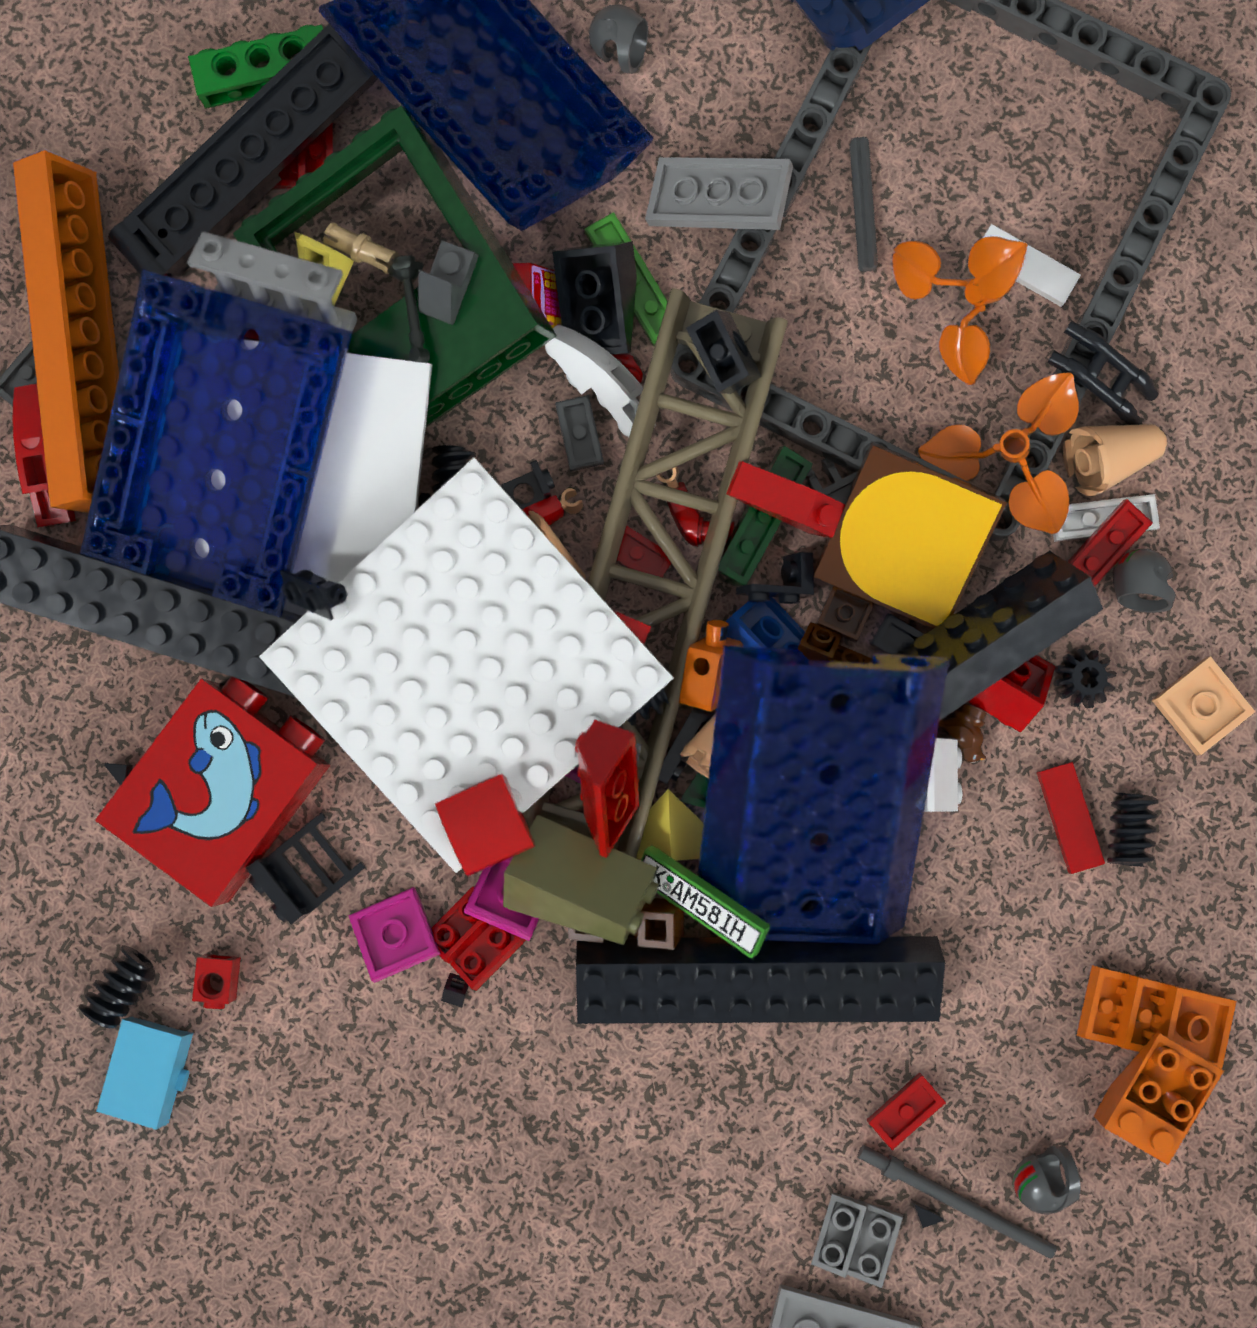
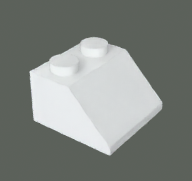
(943, 790)

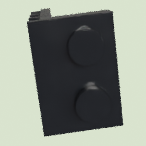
(285, 885)

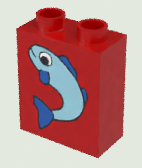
(215, 788)

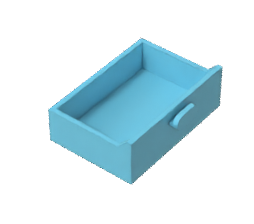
(145, 1073)

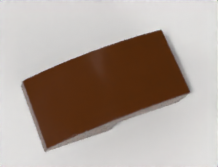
(823, 645)

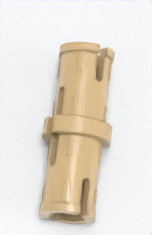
(359, 247)

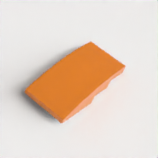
(1132, 1009)

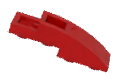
(31, 457)

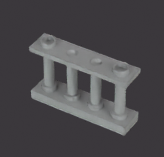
(272, 278)

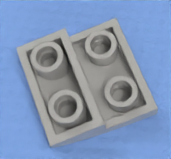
(857, 1239)

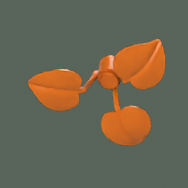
(995, 266)
(1040, 501)

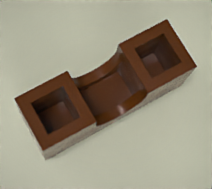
(660, 926)

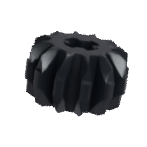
(1072, 675)

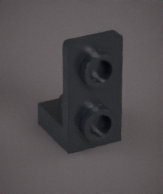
(797, 579)

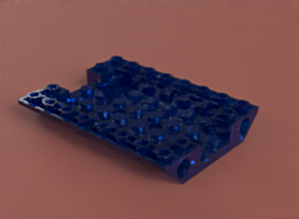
(513, 73)
(174, 431)
(770, 800)

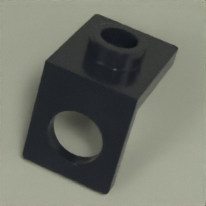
(538, 479)

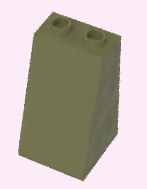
(575, 886)

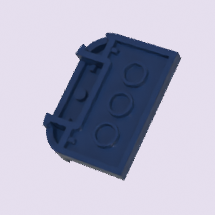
(855, 21)

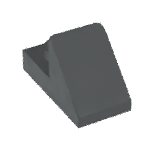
(445, 286)

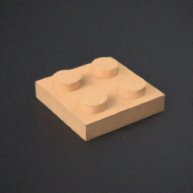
(1203, 706)

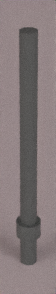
(894, 1169)

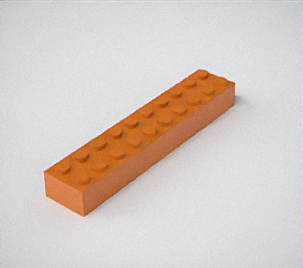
(68, 320)

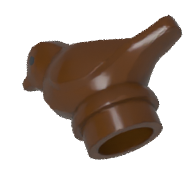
(966, 729)

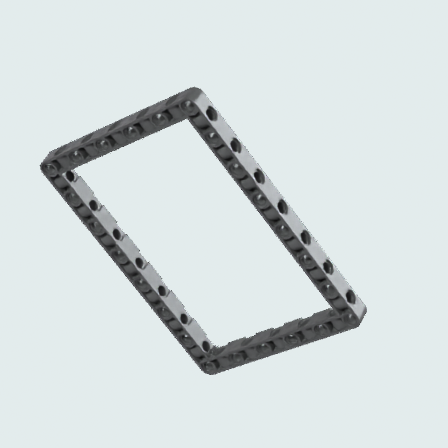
(1060, 29)

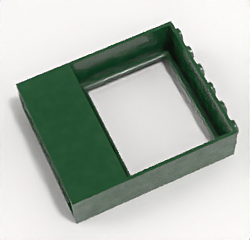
(497, 315)

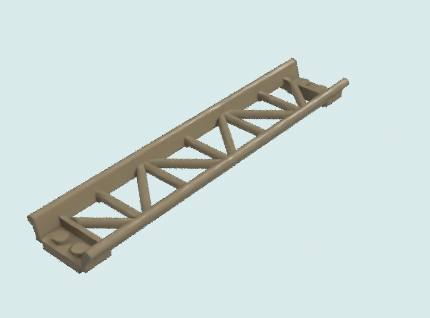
(764, 345)

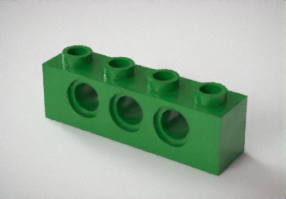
(244, 56)

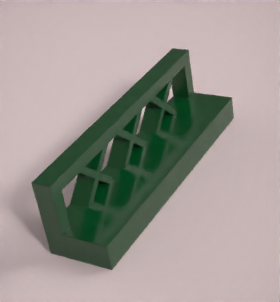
(757, 528)

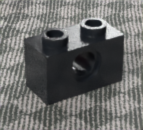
(723, 352)

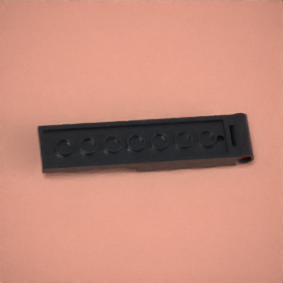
(243, 156)

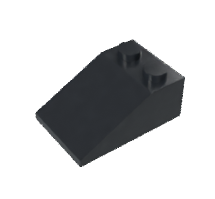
(598, 292)

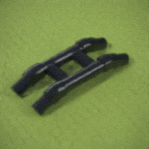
(1088, 375)

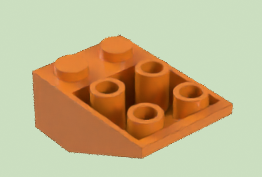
(1158, 1097)

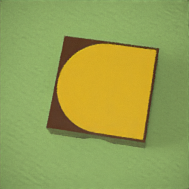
(909, 537)

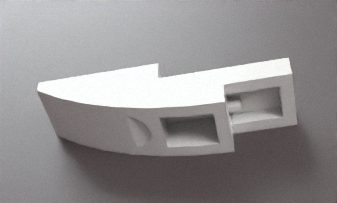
(593, 367)

